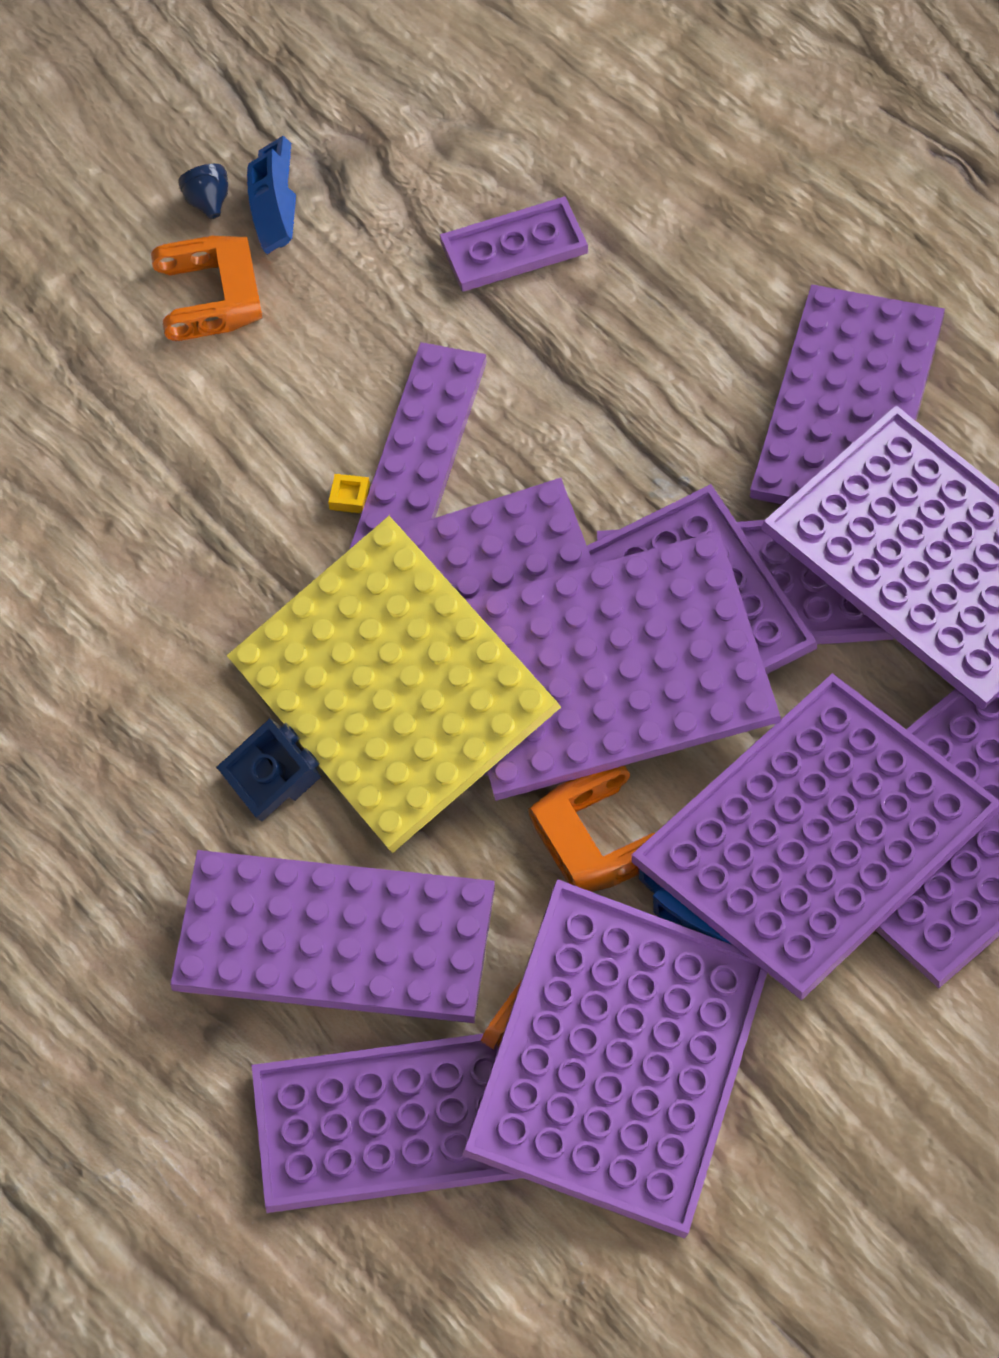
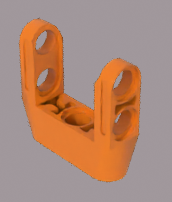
(237, 278)
(568, 838)

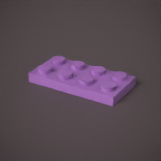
(513, 244)

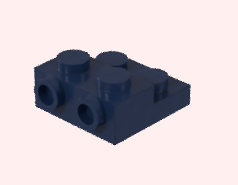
(270, 769)

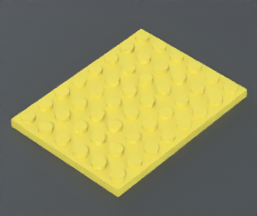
(393, 683)

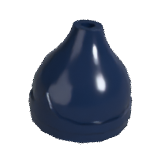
(205, 188)

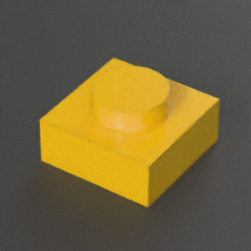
(348, 493)

